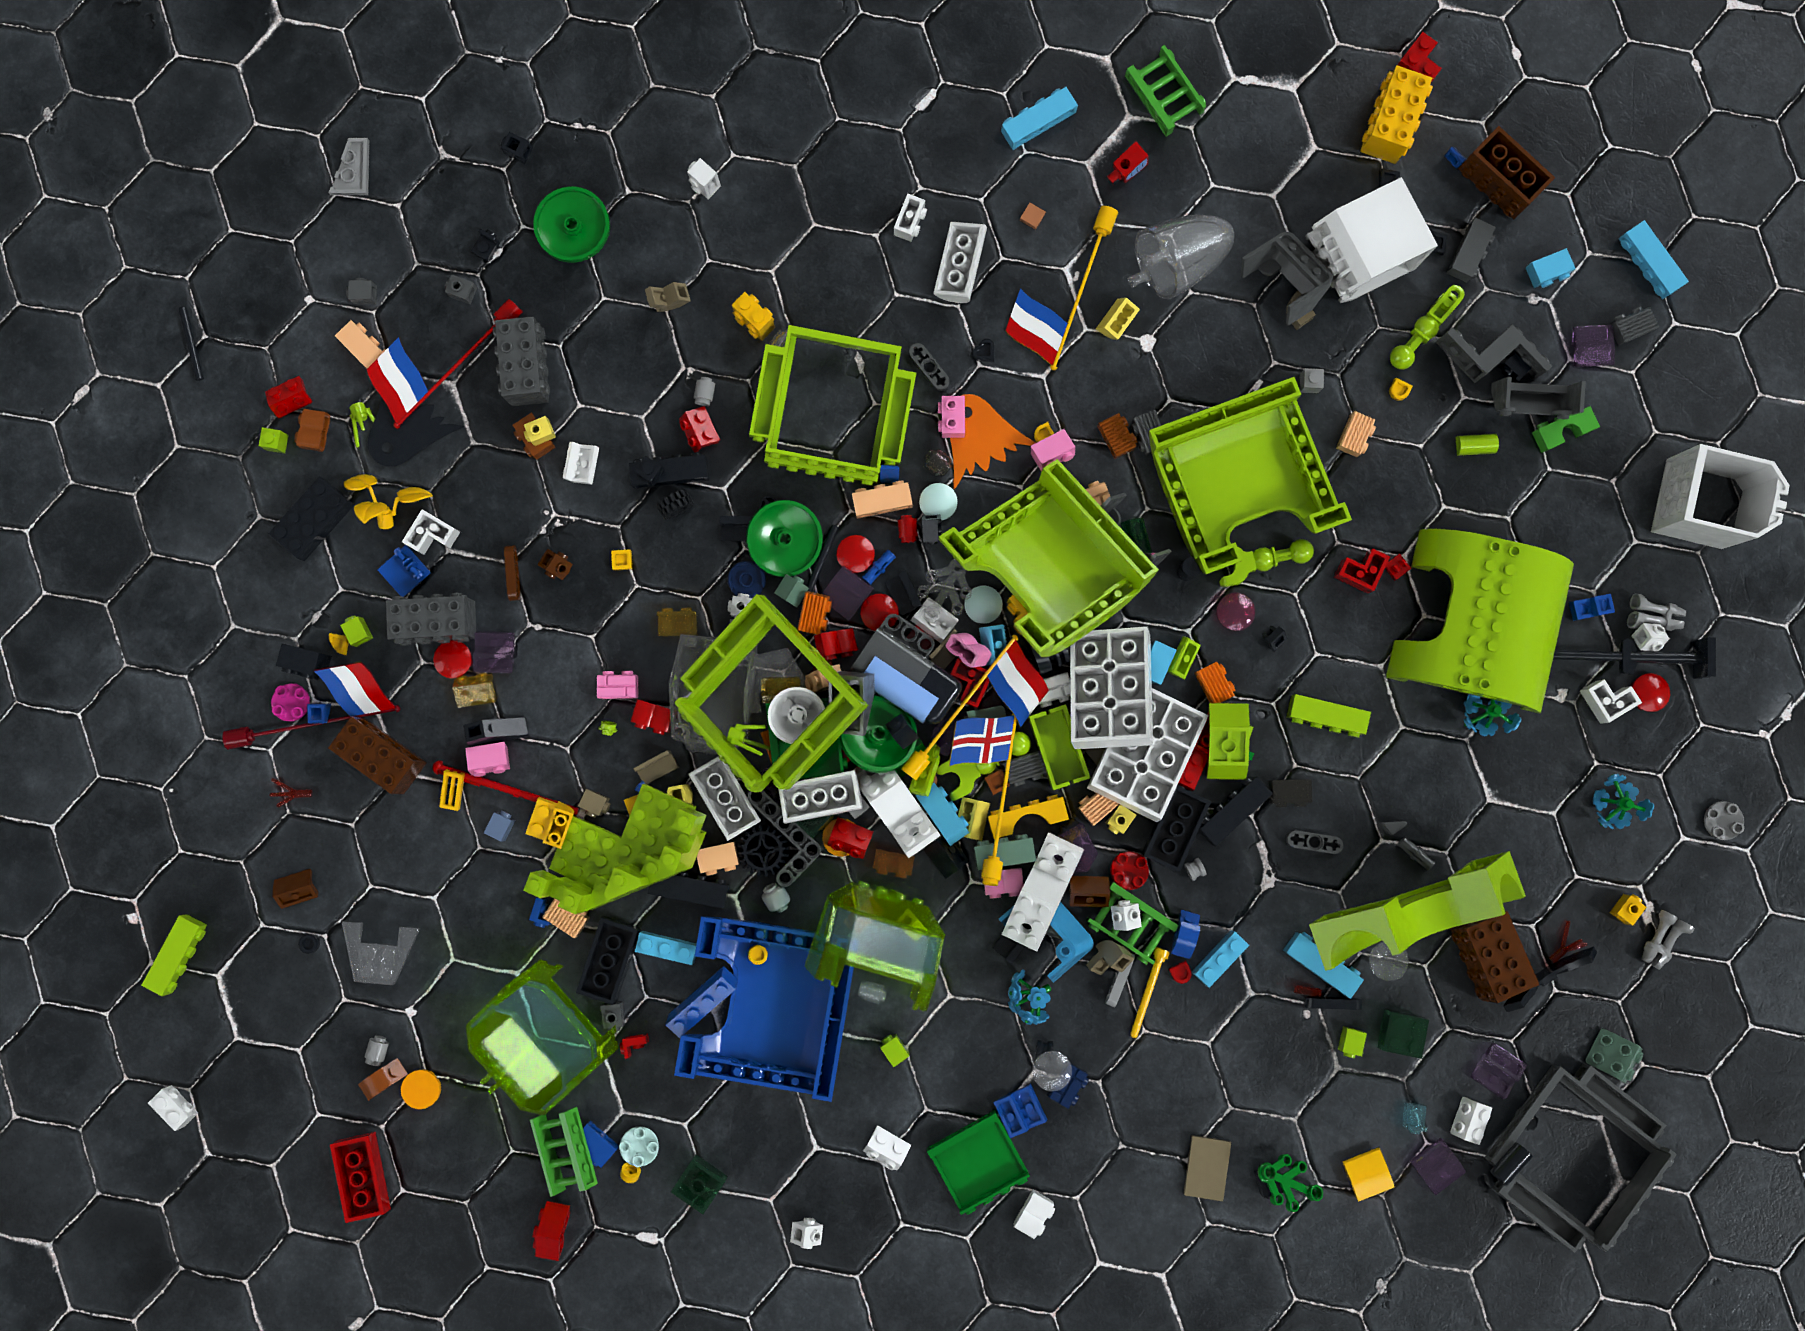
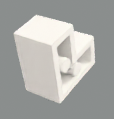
(426, 529)
(1607, 704)

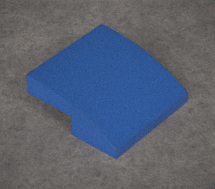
(1020, 1111)

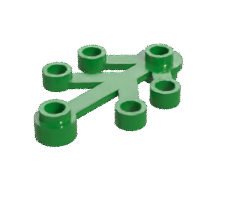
(1268, 1174)

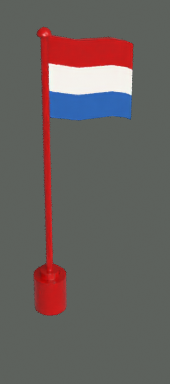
(402, 383)

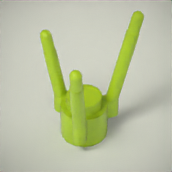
(359, 414)
(737, 737)

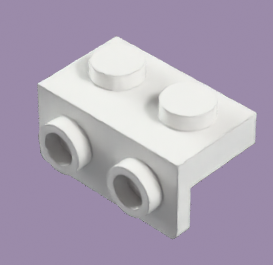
(580, 463)
(941, 628)
(1471, 1120)
(887, 1148)

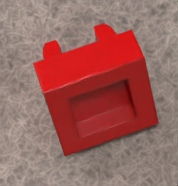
(1397, 567)

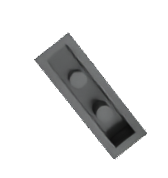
(1471, 250)

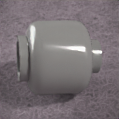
(775, 897)

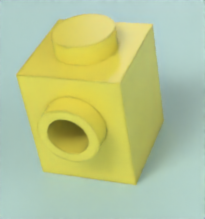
(539, 431)
(1120, 819)

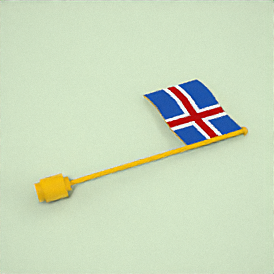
(985, 743)

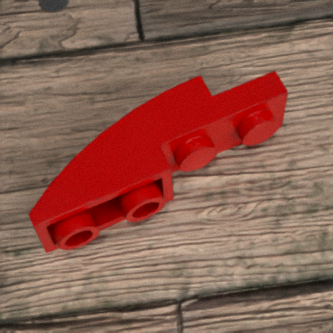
(1197, 760)

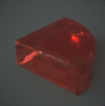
(1307, 991)

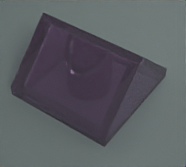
(1080, 838)

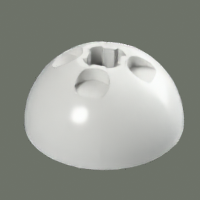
(786, 719)

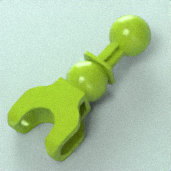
(1426, 327)
(1264, 559)
(971, 771)

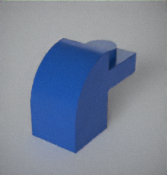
(1186, 934)

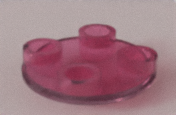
(1235, 611)

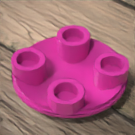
(290, 702)

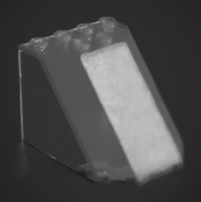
(724, 707)

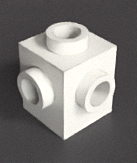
(736, 602)
(1650, 637)
(1126, 915)
(806, 1233)

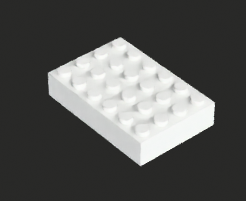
(1111, 689)
(1148, 774)

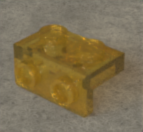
(474, 690)

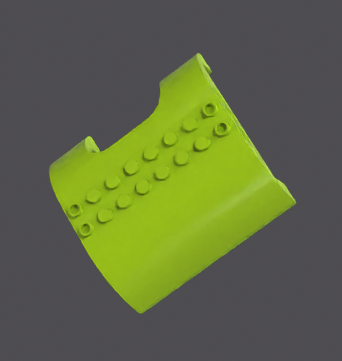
(1240, 466)
(1056, 558)
(1497, 620)

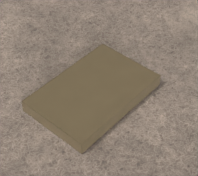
(1207, 1168)

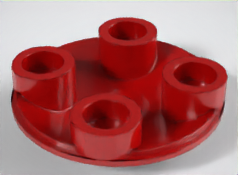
(855, 553)
(876, 609)
(452, 659)
(1652, 692)
(1129, 870)

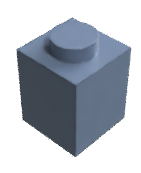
(500, 825)

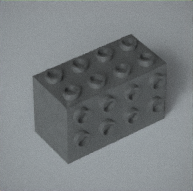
(521, 361)
(430, 619)

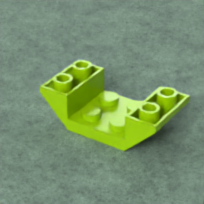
(1228, 741)

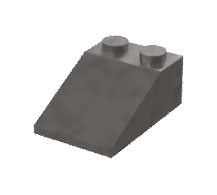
(864, 685)

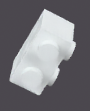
(703, 178)
(909, 218)
(173, 1107)

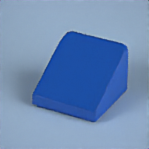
(1455, 157)
(889, 474)
(318, 712)

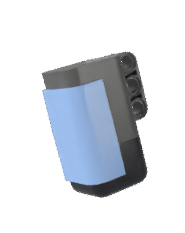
(905, 673)

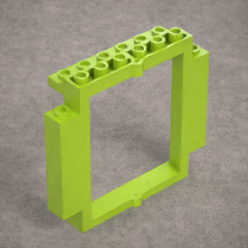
(772, 397)

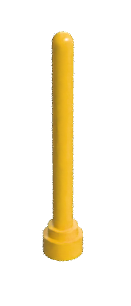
(1159, 956)

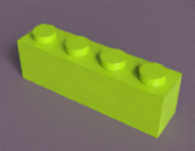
(1329, 715)
(174, 955)

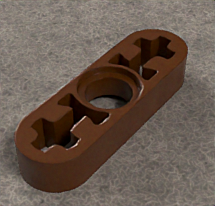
(512, 573)

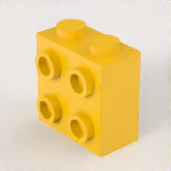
(756, 318)

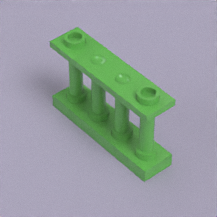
(1156, 107)
(1148, 915)
(577, 1148)

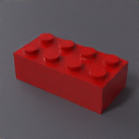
(360, 1177)

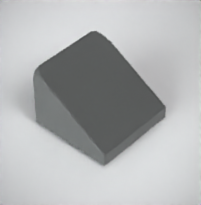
(1392, 827)

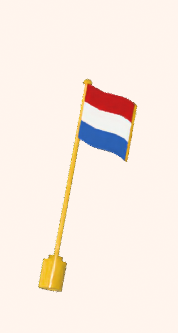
(1041, 327)
(1014, 682)

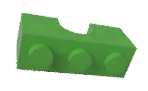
(1550, 435)

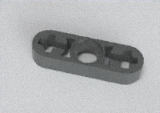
(916, 359)
(1327, 849)

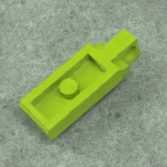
(924, 783)

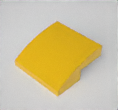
(1368, 1174)

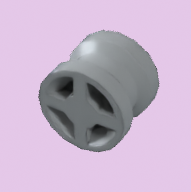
(1195, 869)

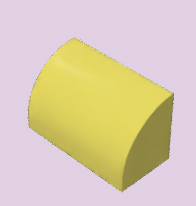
(1118, 318)
(975, 814)

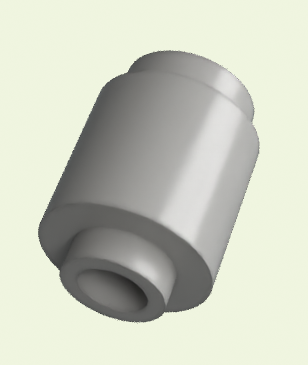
(704, 391)
(376, 1050)

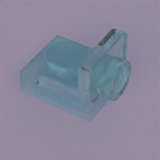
(1414, 1118)

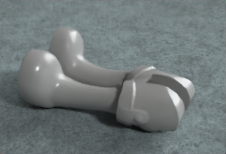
(1636, 619)
(1659, 953)

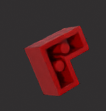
(1417, 55)
(1365, 574)
(970, 676)
(551, 1230)

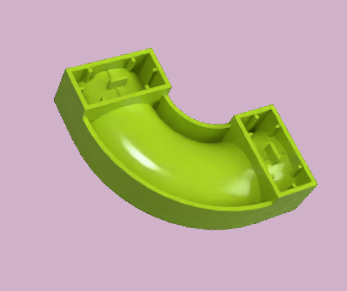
(1465, 897)

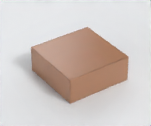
(1032, 216)

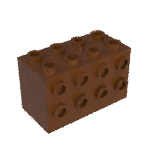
(1506, 173)
(1494, 958)

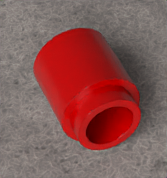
(907, 529)

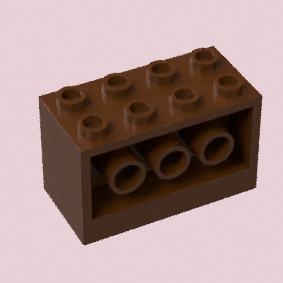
(377, 755)

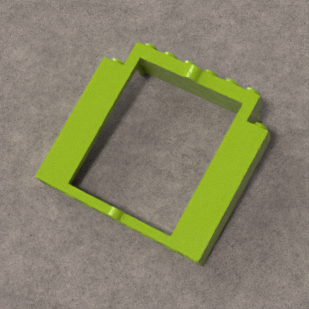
(723, 657)

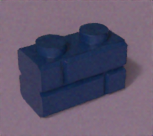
(1068, 1095)

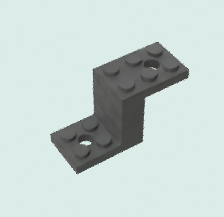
(1480, 364)

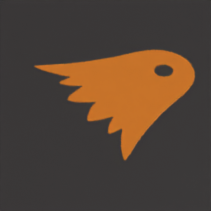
(984, 437)

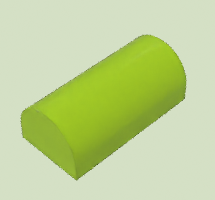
(1477, 444)
(1183, 658)

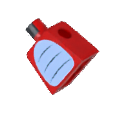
(1134, 158)

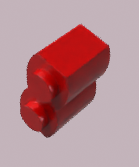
(836, 643)
(651, 716)

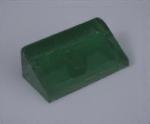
(1137, 533)

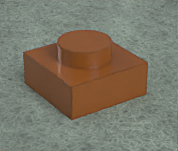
(995, 781)

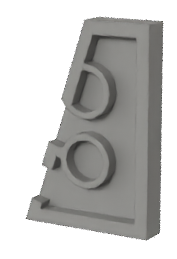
(354, 169)

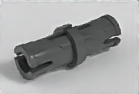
(1416, 853)

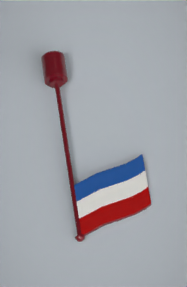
(351, 687)

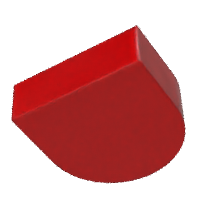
(1181, 972)

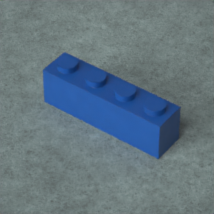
(701, 1002)

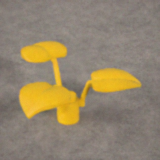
(368, 510)

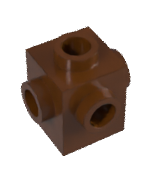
(555, 564)

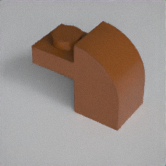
(382, 1079)

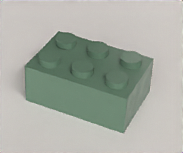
(1009, 851)

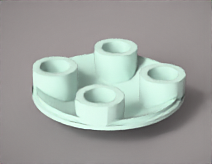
(938, 499)
(983, 604)
(639, 1146)

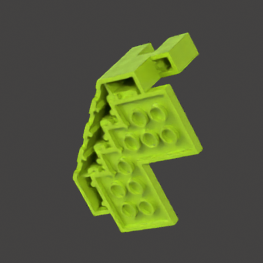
(603, 867)

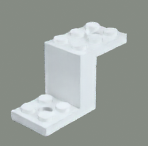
(897, 809)
(1042, 892)

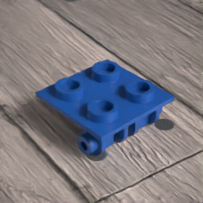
(404, 570)

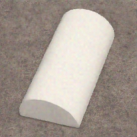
(960, 261)
(821, 797)
(724, 798)

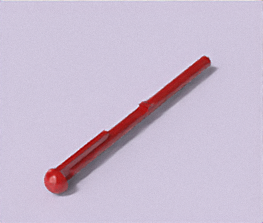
(439, 768)

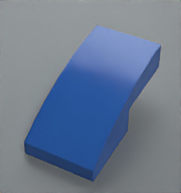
(1591, 607)

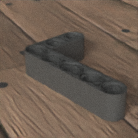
(788, 833)

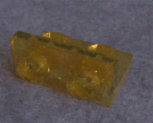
(677, 622)
(773, 685)

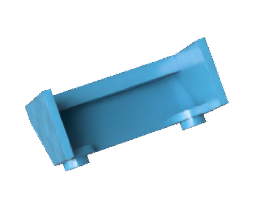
(1075, 941)

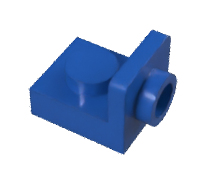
(538, 910)

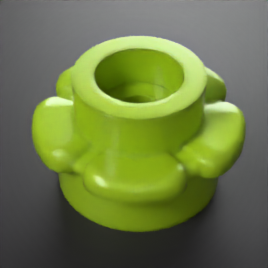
(608, 727)

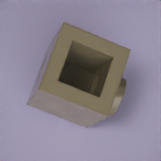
(594, 803)

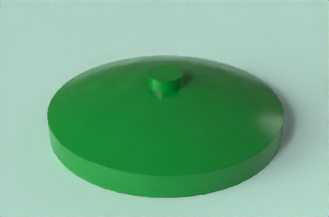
(571, 224)
(784, 538)
(877, 748)

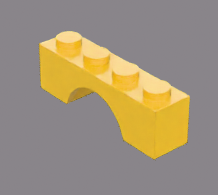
(1051, 810)

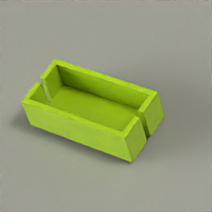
(1053, 740)

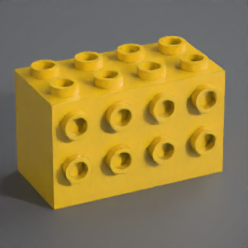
(1396, 114)

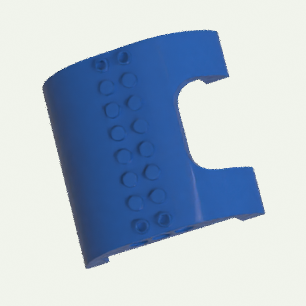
(780, 1019)

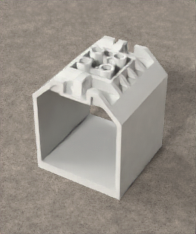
(1372, 240)
(1756, 512)

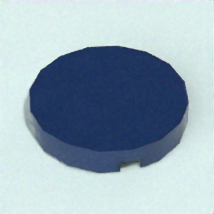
(746, 579)

